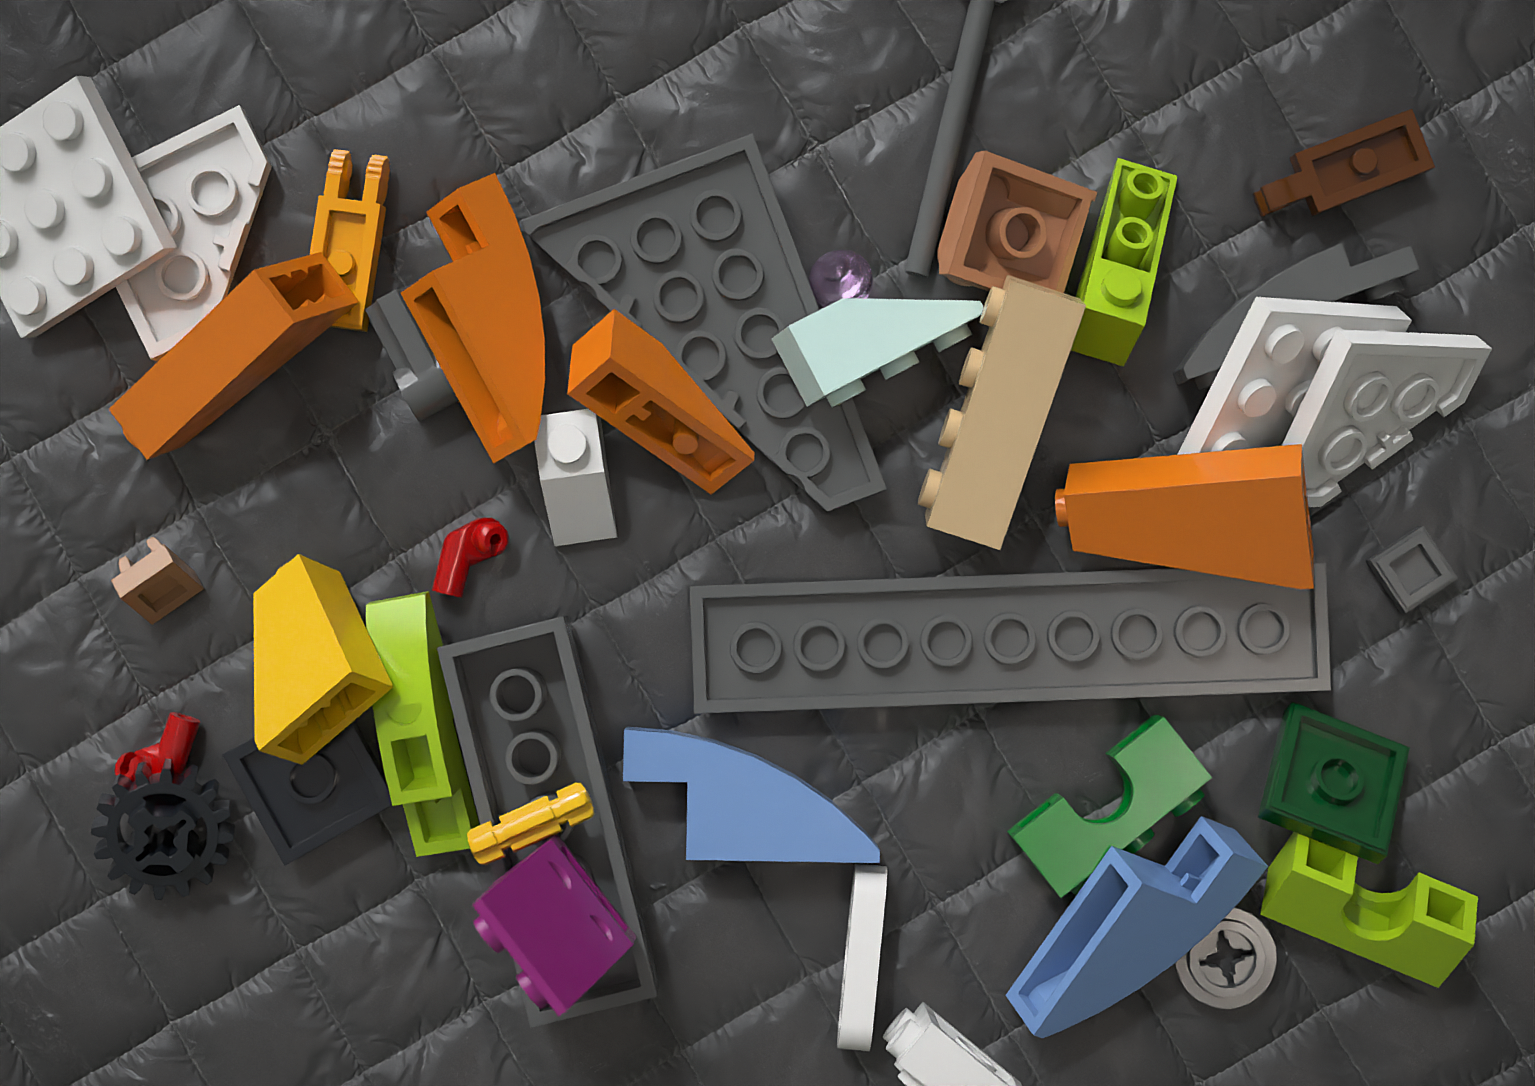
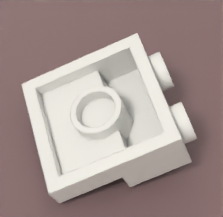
(939, 1055)

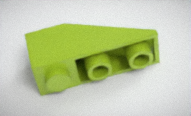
(1123, 261)

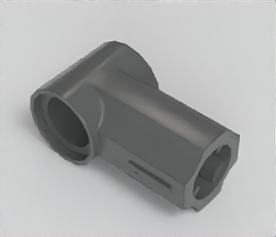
(416, 367)

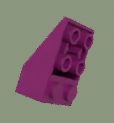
(553, 925)

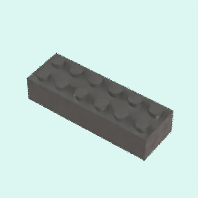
(526, 736)

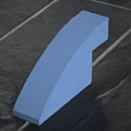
(745, 804)
(1133, 926)

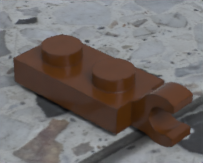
(1351, 166)

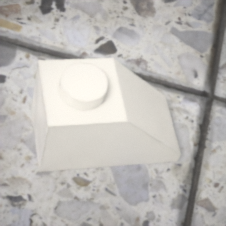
(575, 477)

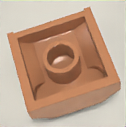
(1012, 224)

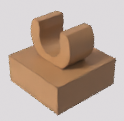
(156, 582)

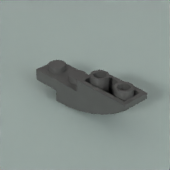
(1317, 278)

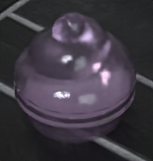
(840, 276)

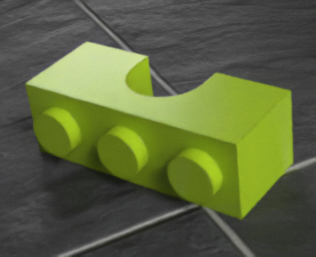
(1412, 930)

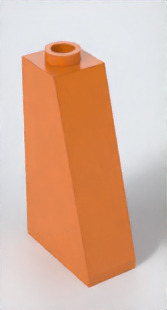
(232, 352)
(1197, 512)

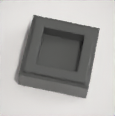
(1411, 569)

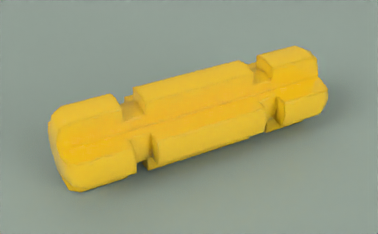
(530, 823)

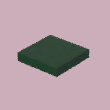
(1334, 783)

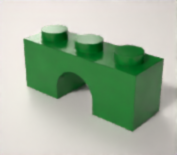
(1157, 779)

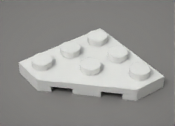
(208, 196)
(1273, 368)
(1371, 396)

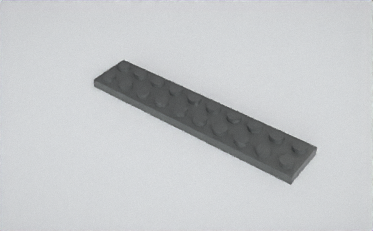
(1004, 639)

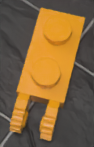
(352, 230)

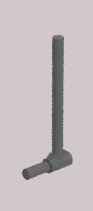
(950, 136)

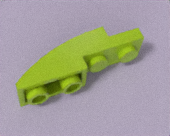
(417, 726)

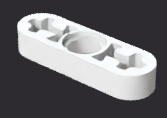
(862, 957)

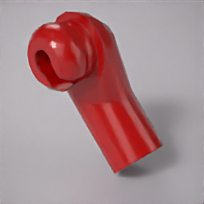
(465, 548)
(174, 745)

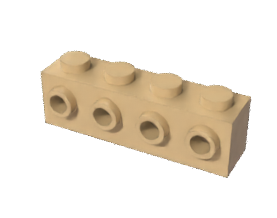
(1002, 412)

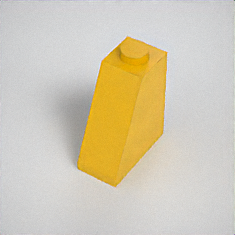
(310, 661)

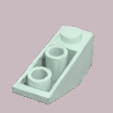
(858, 336)

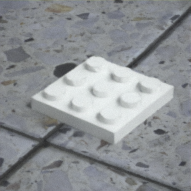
(70, 209)

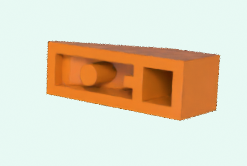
(655, 402)

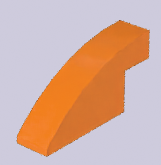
(485, 316)

